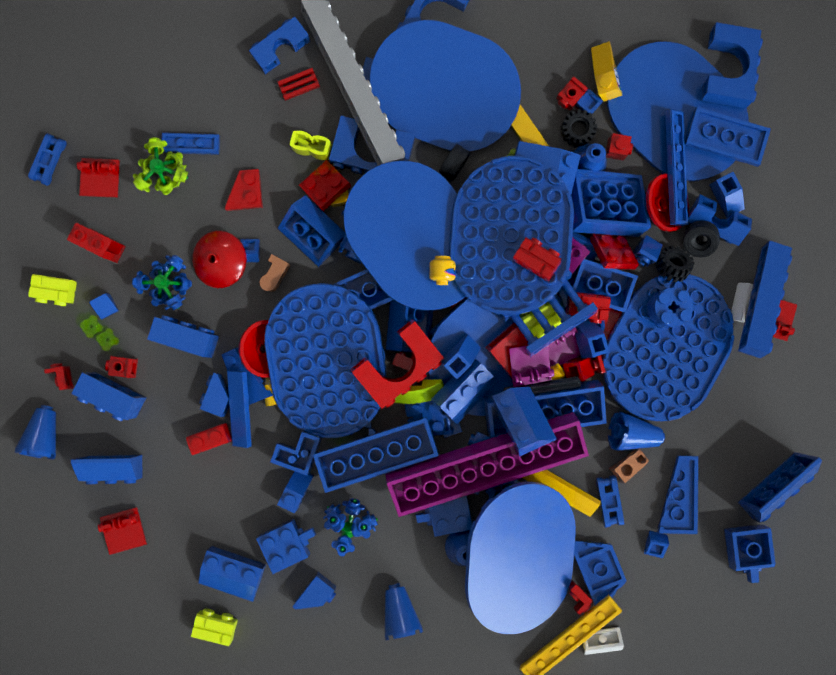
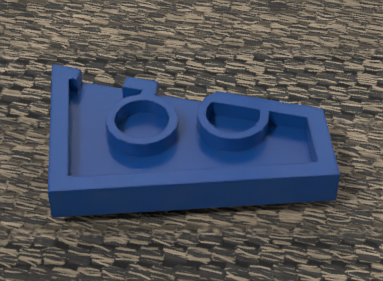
(256, 390)

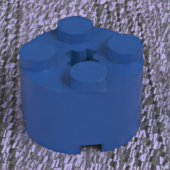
(680, 304)

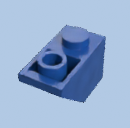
(728, 194)
(647, 251)
(591, 340)
(461, 356)
(216, 397)

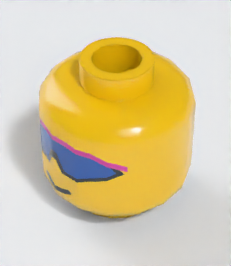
(442, 270)

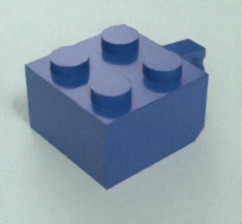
(447, 517)
(285, 545)
(750, 550)

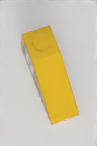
(605, 72)

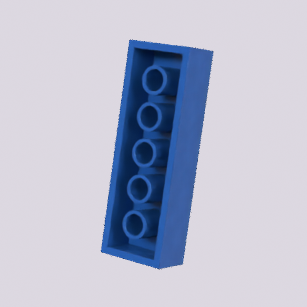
(585, 402)
(376, 454)

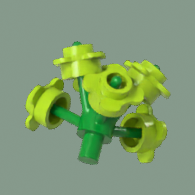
(155, 165)

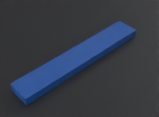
(676, 167)

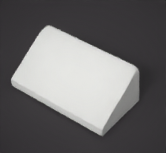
(741, 301)
(604, 641)

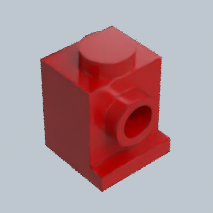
(575, 87)
(127, 370)

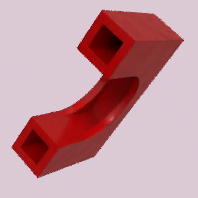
(424, 359)

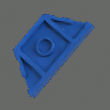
(599, 569)

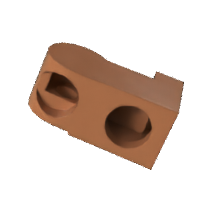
(275, 274)
(629, 465)

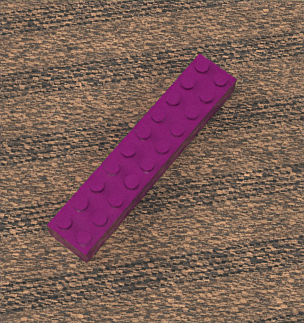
(481, 467)

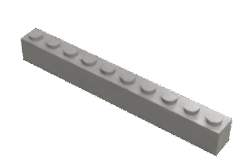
(351, 81)

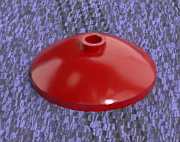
(658, 203)
(228, 263)
(250, 352)

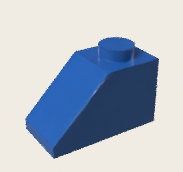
(295, 491)
(316, 593)

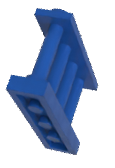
(551, 333)

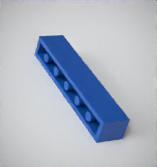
(765, 300)

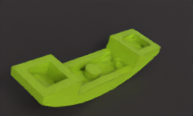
(422, 393)

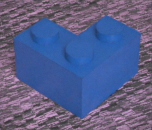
(299, 458)

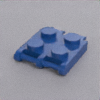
(434, 415)

